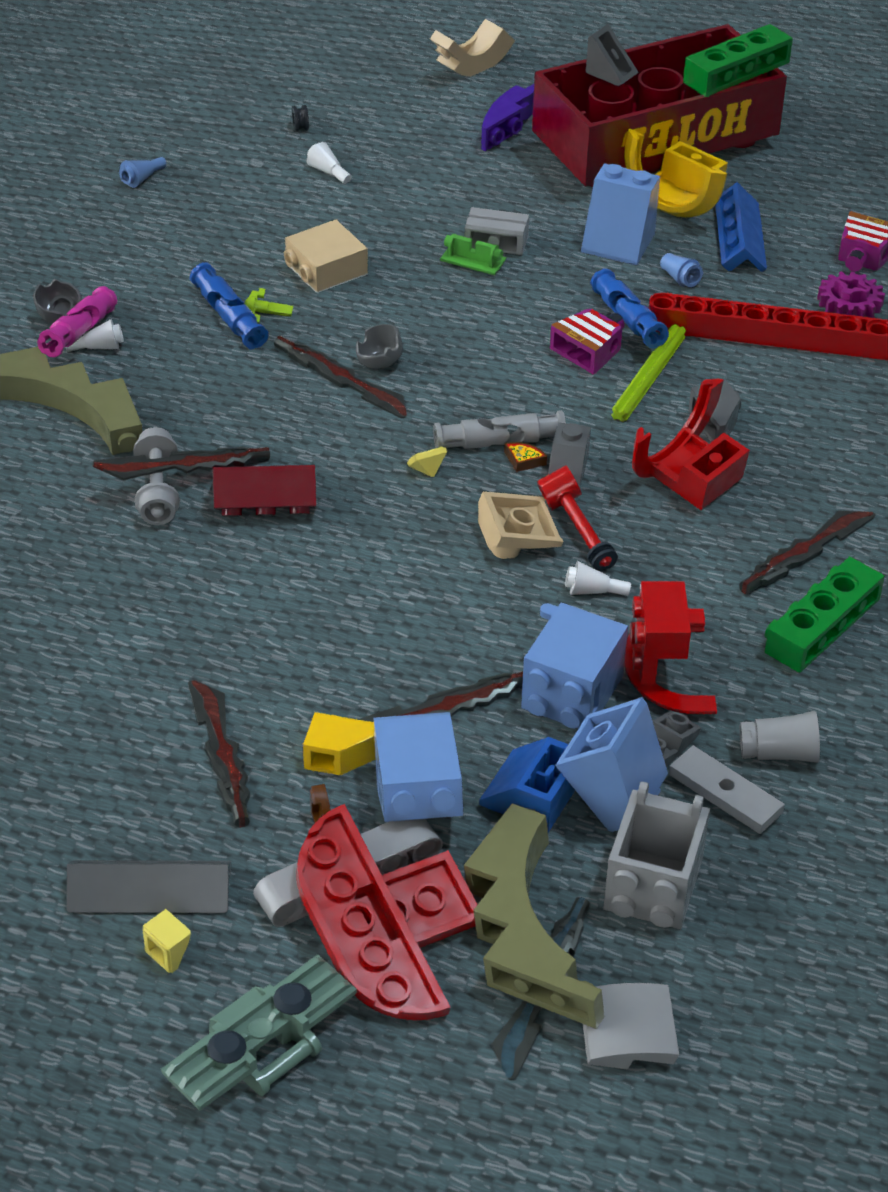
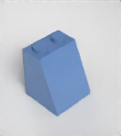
(621, 214)
(612, 757)
(417, 767)

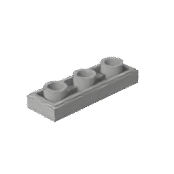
(726, 789)

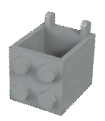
(656, 858)

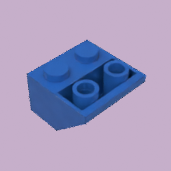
(531, 781)

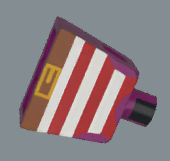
(864, 242)
(588, 338)

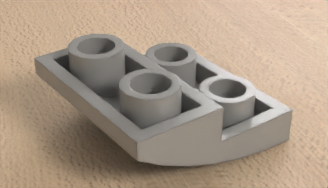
(634, 1026)

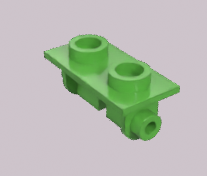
(483, 258)

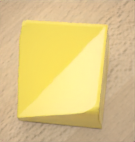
(166, 940)

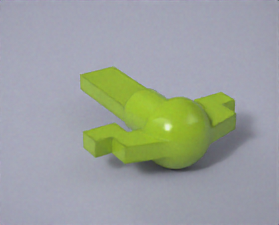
(266, 307)

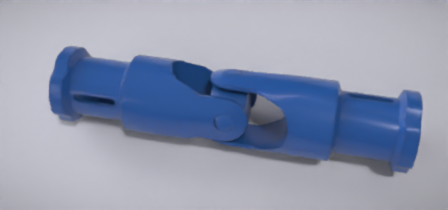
(627, 305)
(229, 306)

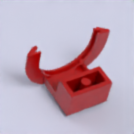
(689, 463)
(663, 633)

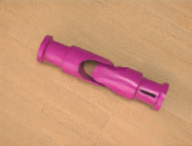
(80, 319)

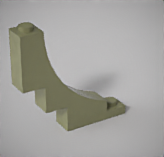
(102, 405)
(523, 955)

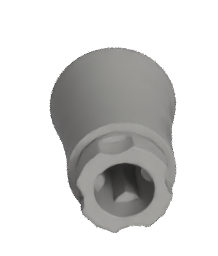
(782, 738)

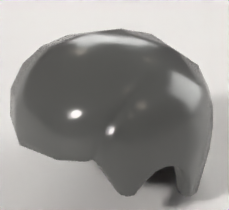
(55, 299)
(380, 347)

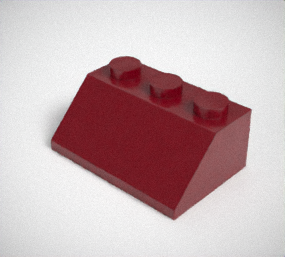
(264, 489)

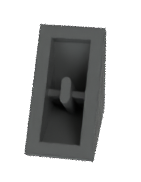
(608, 58)

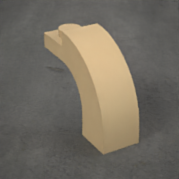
(477, 54)

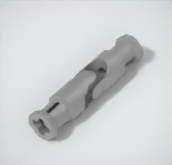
(488, 432)

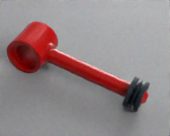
(560, 490)

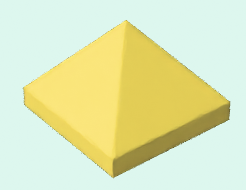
(428, 461)

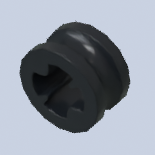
(300, 117)

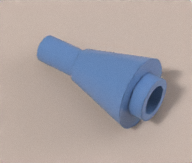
(136, 171)

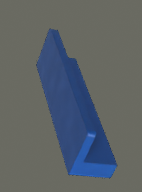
(740, 229)

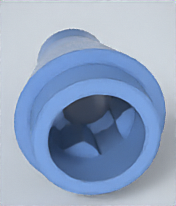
(683, 270)

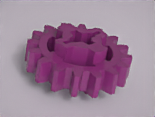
(851, 295)

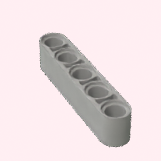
(391, 846)

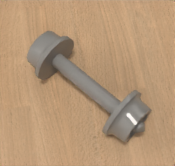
(156, 500)

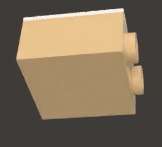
(326, 256)

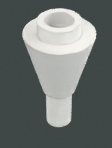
(323, 159)
(101, 337)
(587, 580)

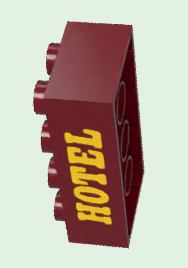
(590, 118)

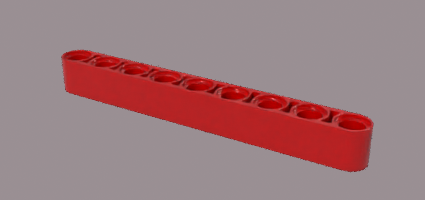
(773, 325)

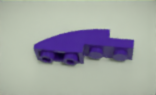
(507, 116)

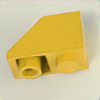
(338, 744)

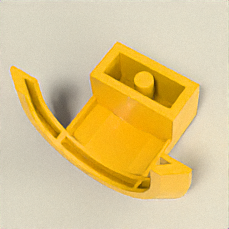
(688, 177)

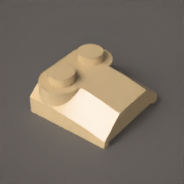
(516, 523)

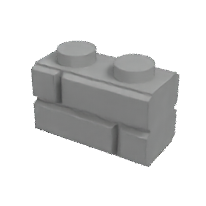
(498, 227)

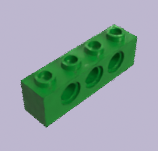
(737, 60)
(823, 614)

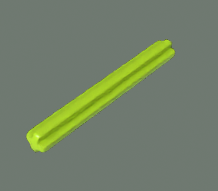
(647, 374)

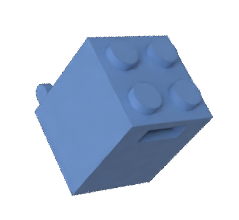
(573, 664)

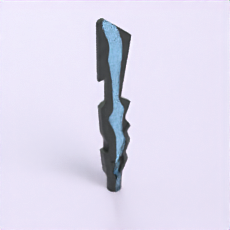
(521, 1031)

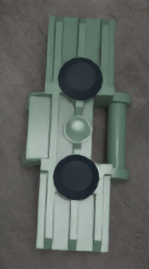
(249, 1023)

